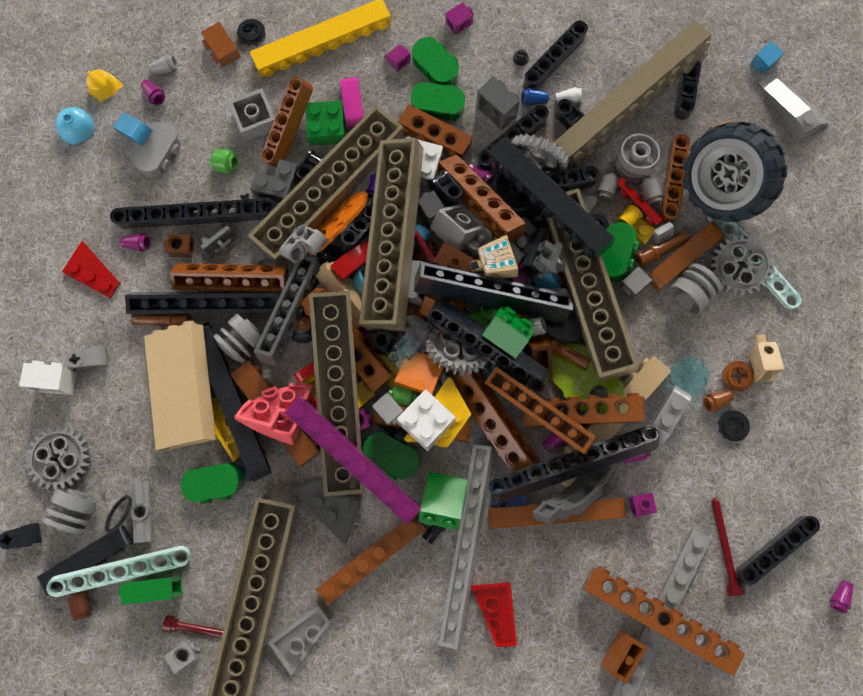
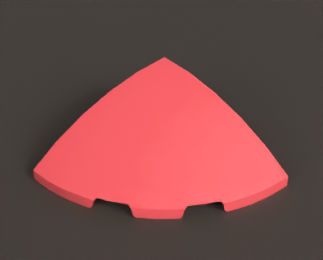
(267, 411)

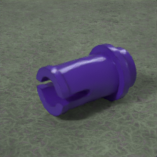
(370, 191)

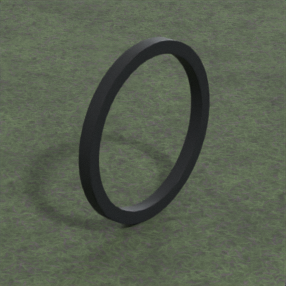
(113, 510)

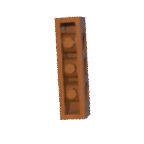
(430, 124)

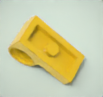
(633, 217)

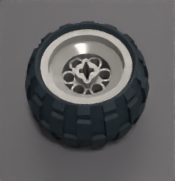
(710, 185)

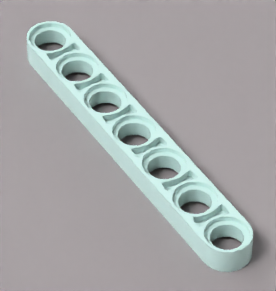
(787, 290)
(110, 576)

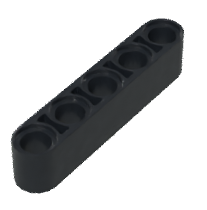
(557, 49)
(691, 86)
(529, 119)
(354, 235)
(786, 548)
(91, 555)

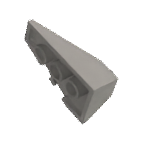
(795, 110)

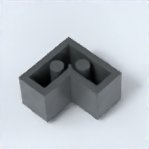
(276, 186)
(428, 207)

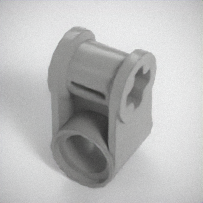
(89, 358)

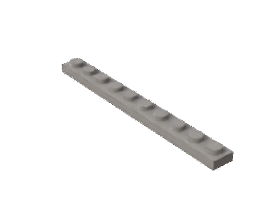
(466, 547)
(672, 596)

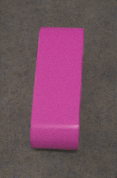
(351, 101)

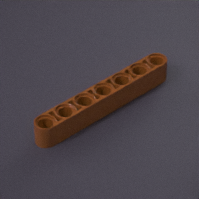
(523, 516)

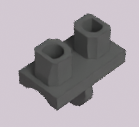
(484, 237)
(219, 242)
(551, 262)

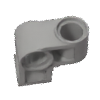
(301, 242)

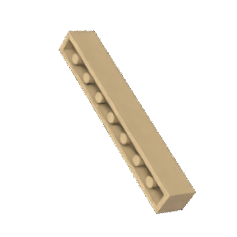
(644, 383)

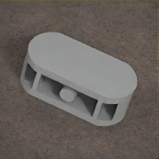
(157, 151)
(670, 412)

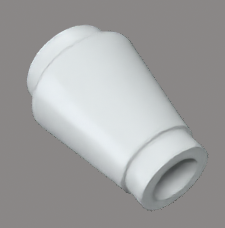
(573, 94)

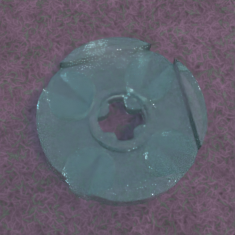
(695, 367)

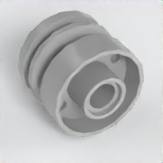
(636, 158)
(696, 288)
(239, 338)
(69, 511)

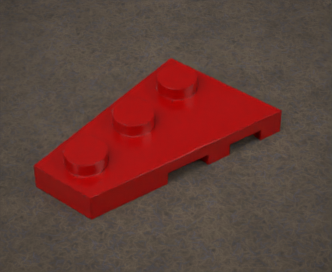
(626, 192)
(90, 271)
(497, 607)

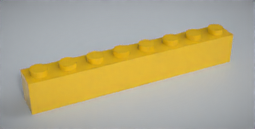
(321, 37)

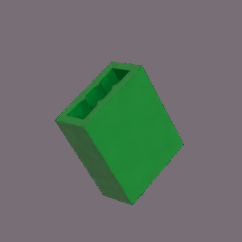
(443, 501)
(150, 590)

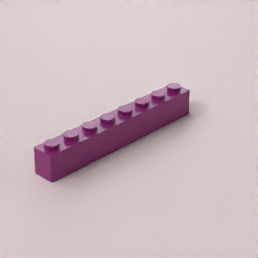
(353, 459)

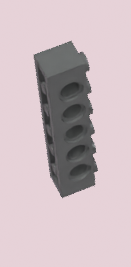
(287, 311)

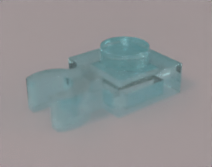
(405, 348)

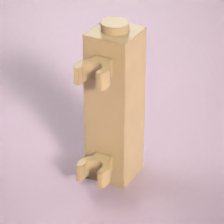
(332, 283)

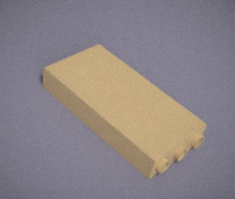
(179, 386)

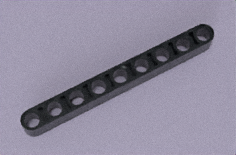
(186, 209)
(231, 402)
(567, 471)

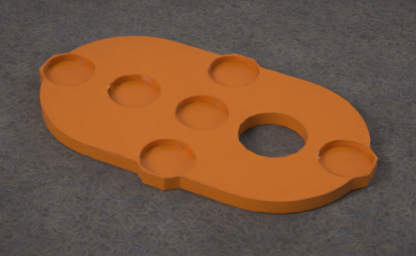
(342, 216)

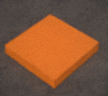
(419, 374)

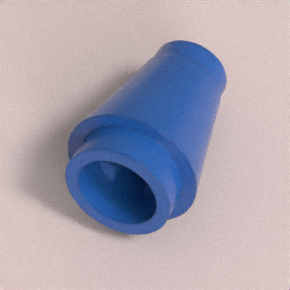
(533, 97)

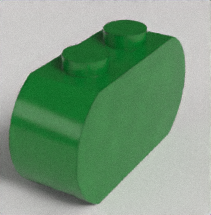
(434, 61)
(439, 100)
(620, 256)
(392, 456)
(212, 482)

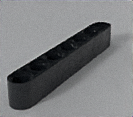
(470, 334)

